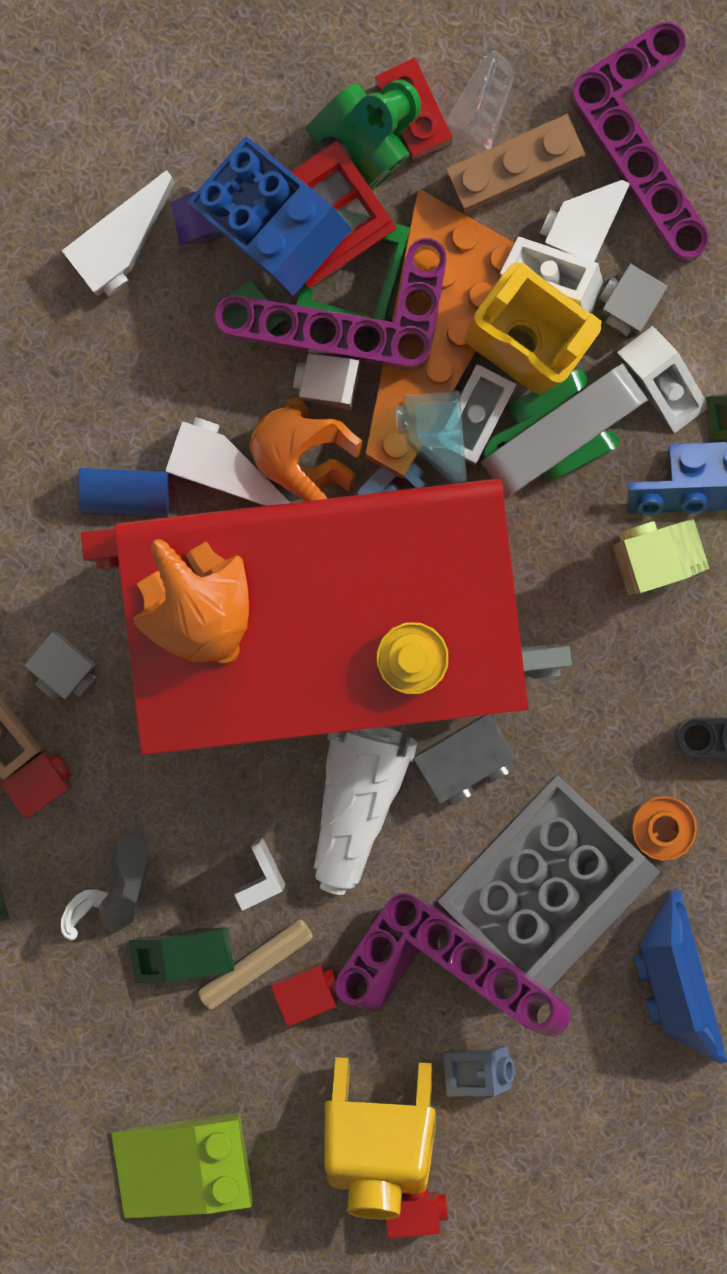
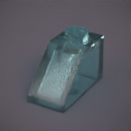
(435, 431)

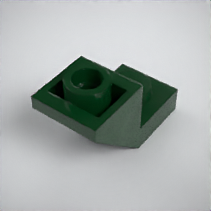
(181, 956)

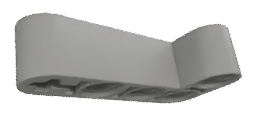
(564, 430)

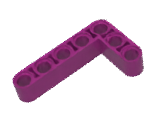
(636, 142)
(348, 326)
(454, 956)

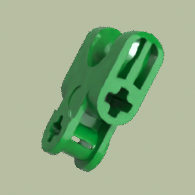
(370, 127)
(534, 407)

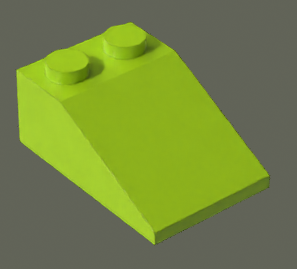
(183, 1167)

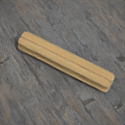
(255, 964)

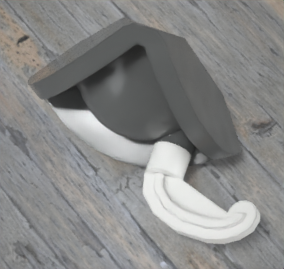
(123, 893)

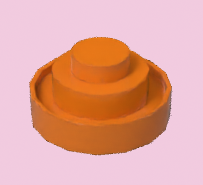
(664, 828)

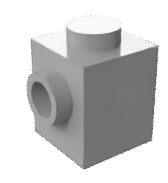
(631, 300)
(61, 668)

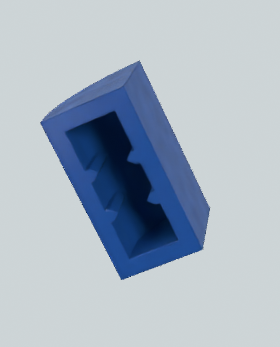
(124, 492)

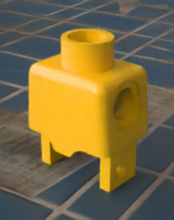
(553, 321)
(378, 1147)

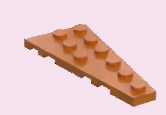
(472, 270)

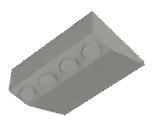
(551, 886)

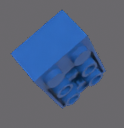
(270, 215)

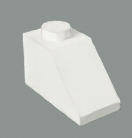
(584, 221)
(568, 273)
(663, 378)
(327, 380)

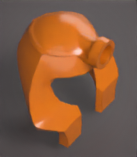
(288, 433)
(193, 613)

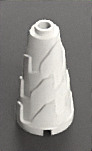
(360, 785)

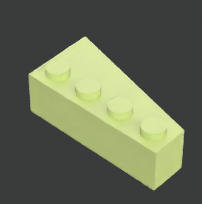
(660, 556)

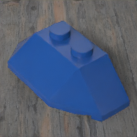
(677, 980)

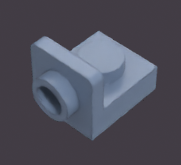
(385, 481)
(478, 1072)

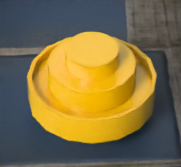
(412, 658)

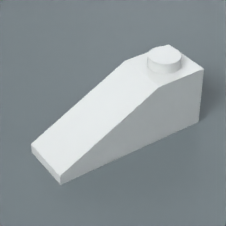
(115, 242)
(215, 462)

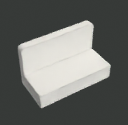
(265, 886)

